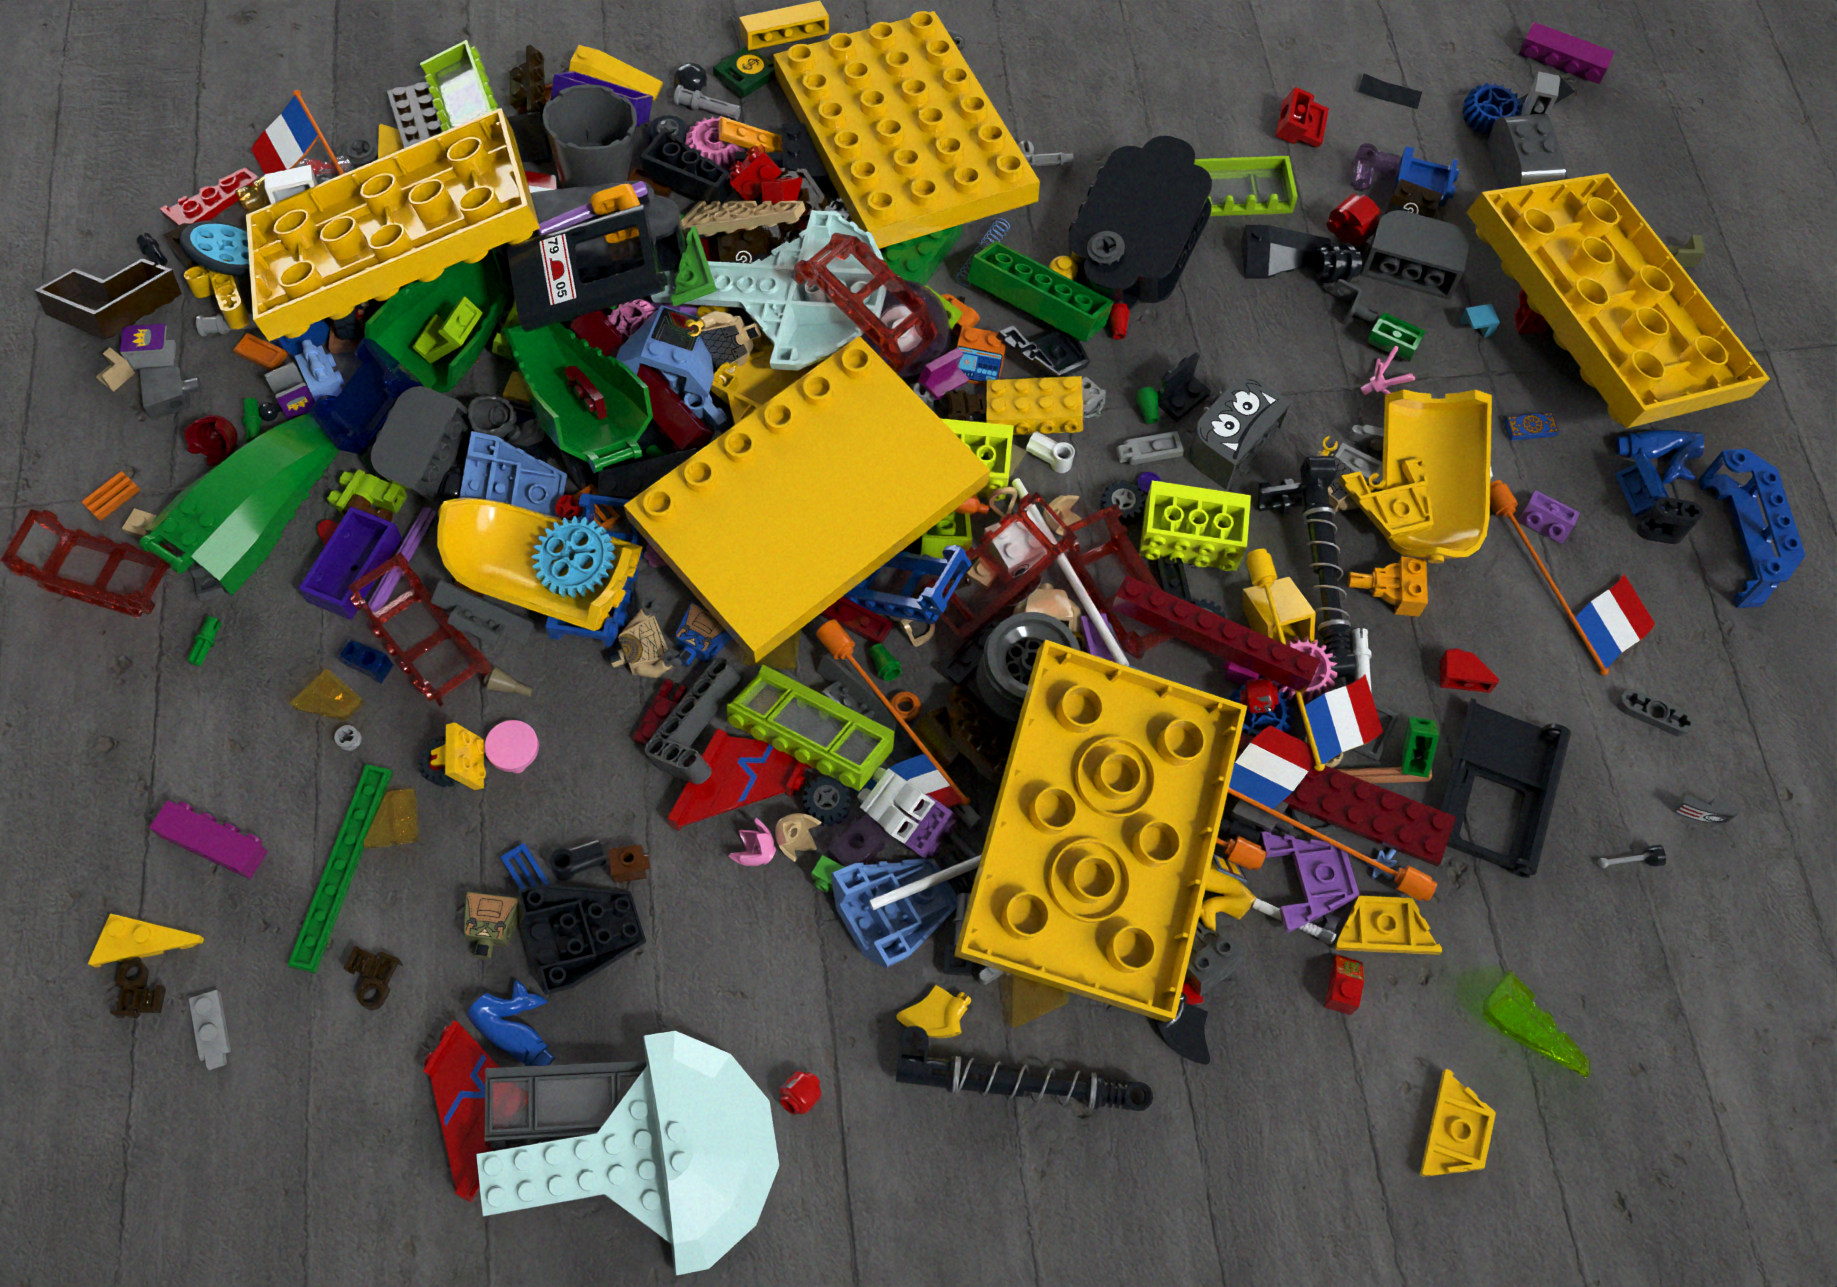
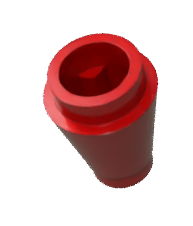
(1119, 320)

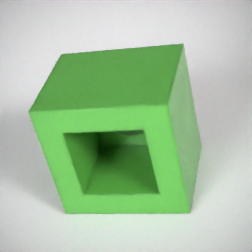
(822, 873)

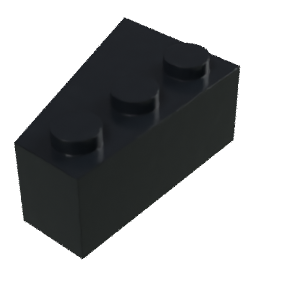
(801, 153)

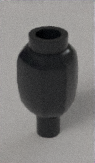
(451, 484)

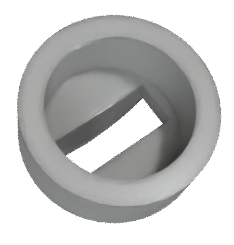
(1026, 144)

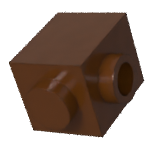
(629, 863)

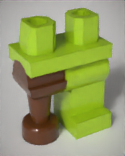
(367, 490)

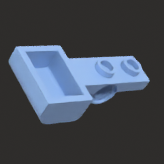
(713, 415)

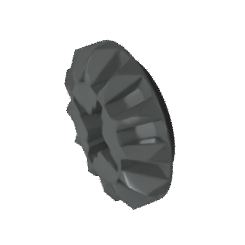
(358, 144)
(1113, 242)

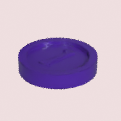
(1145, 480)

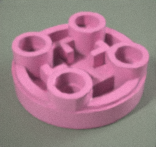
(511, 746)

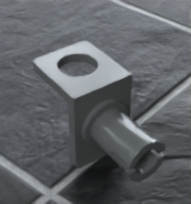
(1355, 306)

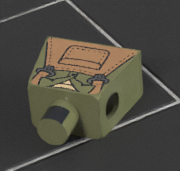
(489, 922)

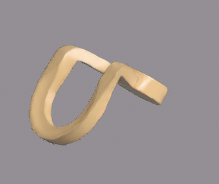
(990, 500)
(904, 623)

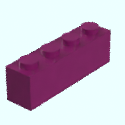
(1566, 52)
(209, 839)

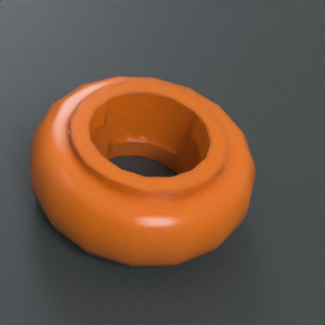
(906, 697)

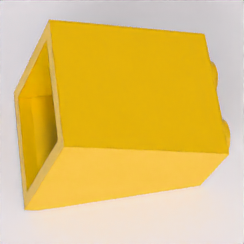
(1293, 611)

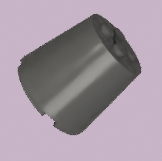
(590, 135)

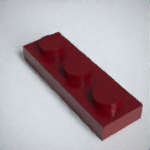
(859, 620)

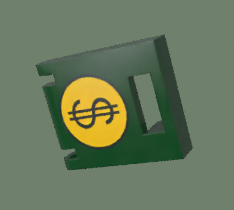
(748, 65)

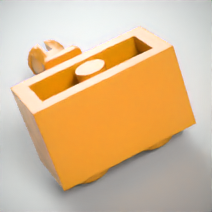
(1398, 584)

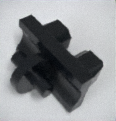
(1279, 497)

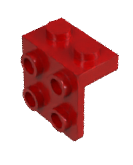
(752, 171)

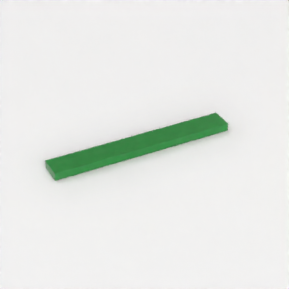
(339, 870)

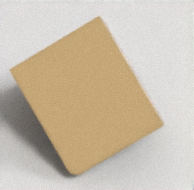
(117, 372)

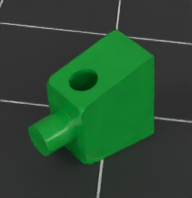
(1422, 738)

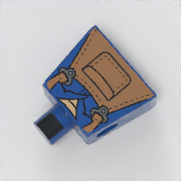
(699, 636)

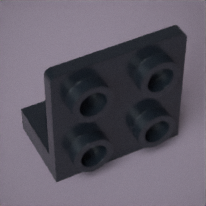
(1181, 390)

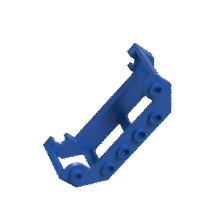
(1755, 538)
(930, 602)
(557, 628)

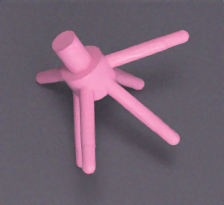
(1378, 381)

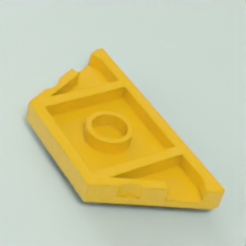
(1387, 927)
(1458, 1130)

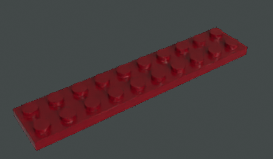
(1370, 811)

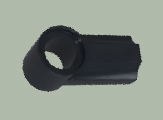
(580, 859)

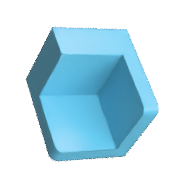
(1481, 317)

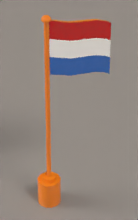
(919, 771)

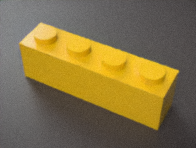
(784, 25)

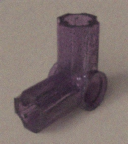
(1371, 159)

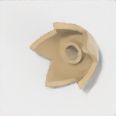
(1061, 506)
(793, 833)

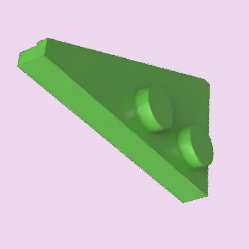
(694, 274)

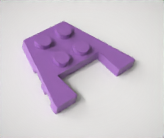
(1322, 873)

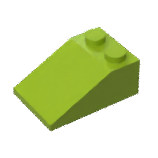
(951, 530)

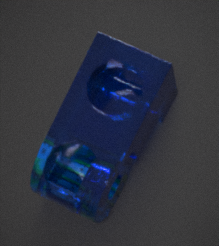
(366, 660)

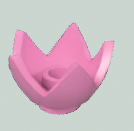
(758, 846)

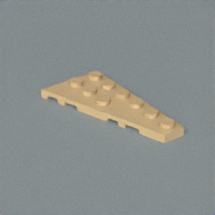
(739, 215)

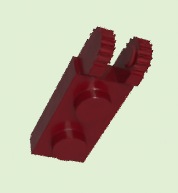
(585, 390)
(658, 712)

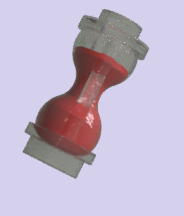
(327, 167)

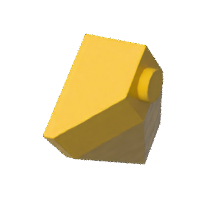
(607, 68)

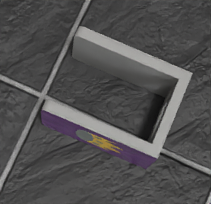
(147, 347)
(290, 391)

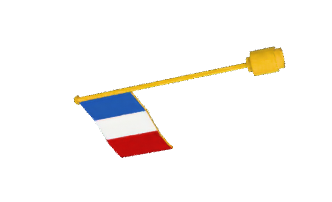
(1337, 718)

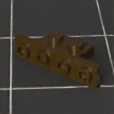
(528, 82)

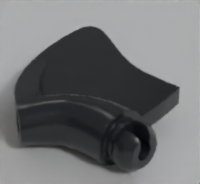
(1186, 1032)

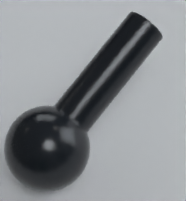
(269, 411)

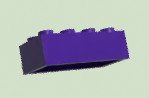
(641, 101)
(357, 542)

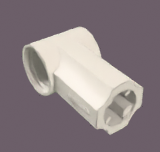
(1051, 452)

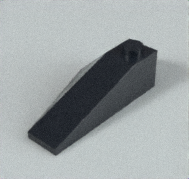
(1276, 249)

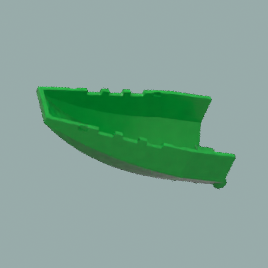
(408, 312)
(541, 363)
(242, 505)

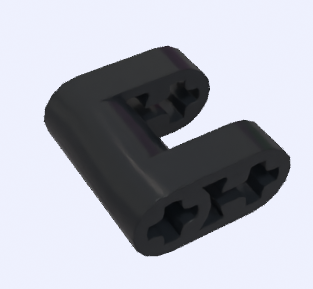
(1675, 523)

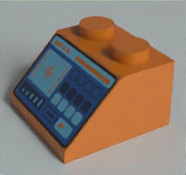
(982, 355)

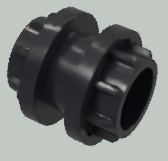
(1336, 262)

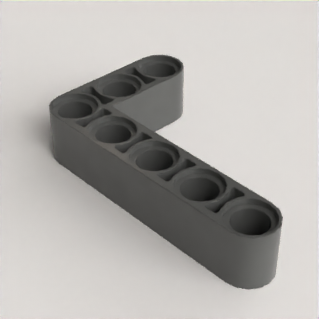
(671, 742)

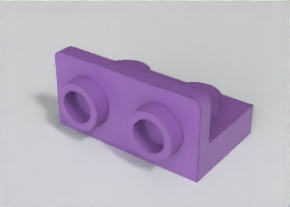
(1549, 517)
(932, 830)

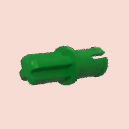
(251, 419)
(204, 641)

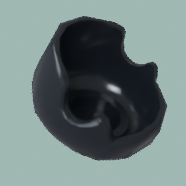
(690, 76)

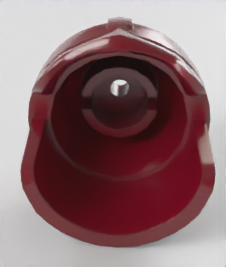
(212, 437)

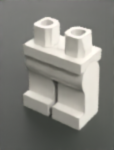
(886, 799)

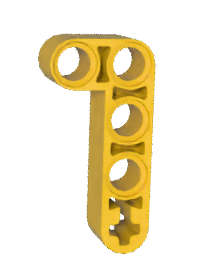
(206, 282)

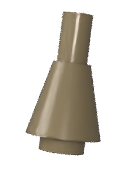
(502, 682)

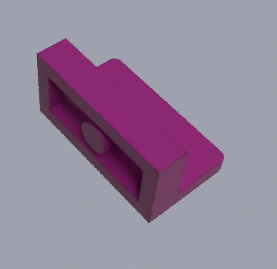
(943, 374)

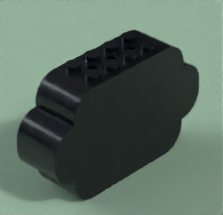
(1157, 207)
(597, 256)

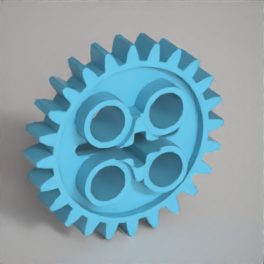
(574, 557)

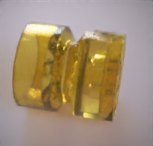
(253, 196)

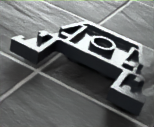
(1053, 354)

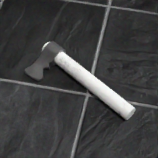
(1323, 934)

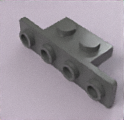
(480, 616)
(853, 693)

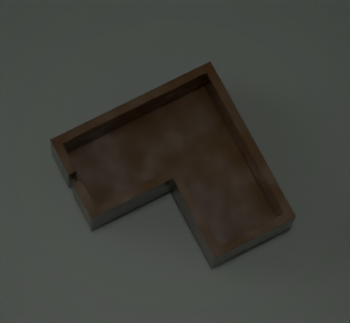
(110, 303)

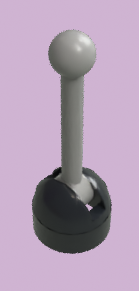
(1652, 855)

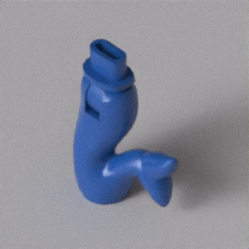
(1659, 442)
(512, 1037)

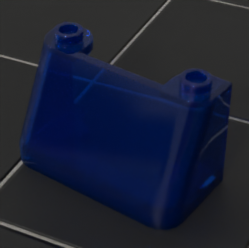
(364, 402)

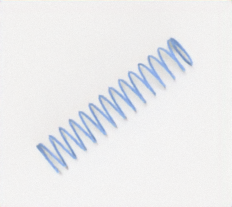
(978, 246)

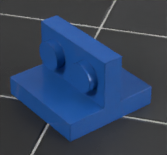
(317, 333)
(1641, 485)

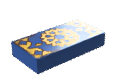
(1531, 426)

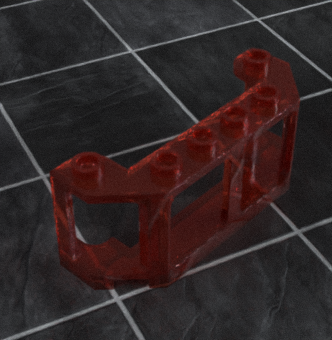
(852, 303)
(1133, 563)
(1013, 586)
(417, 592)
(131, 604)

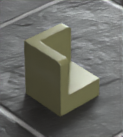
(1690, 253)

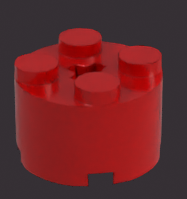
(1354, 220)

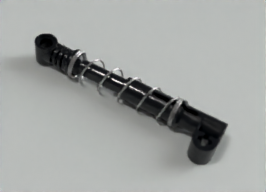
(1316, 477)
(1013, 1080)

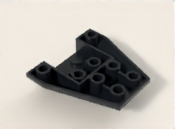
(576, 932)

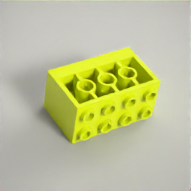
(992, 446)
(1195, 525)

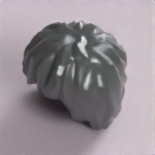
(492, 415)

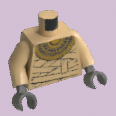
(644, 645)

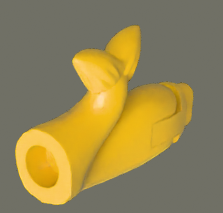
(1235, 899)

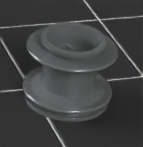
(1012, 646)

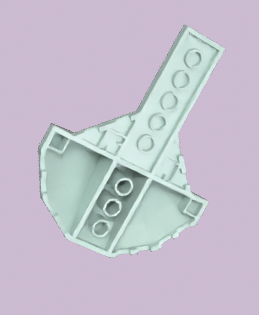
(793, 317)
(679, 1153)

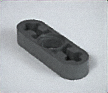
(1666, 709)

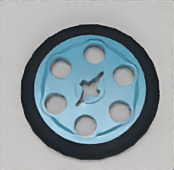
(219, 246)

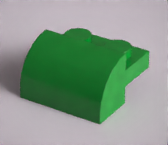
(1394, 332)

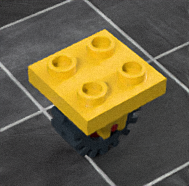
(454, 758)

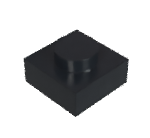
(955, 965)

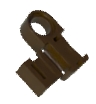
(972, 404)
(376, 969)
(139, 997)

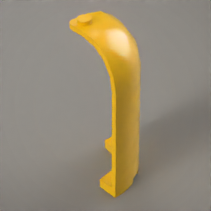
(1456, 447)
(492, 549)

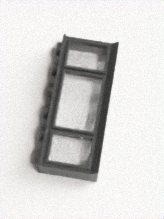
(553, 1100)

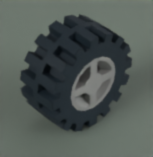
(1125, 495)

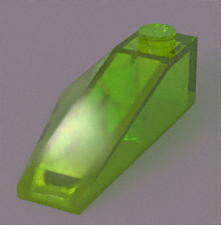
(1517, 1016)

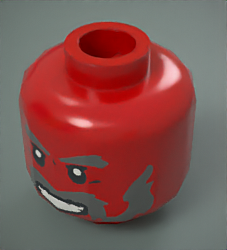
(1259, 696)
(800, 1093)

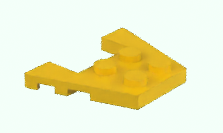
(1397, 509)

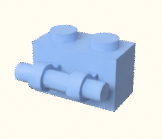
(318, 371)

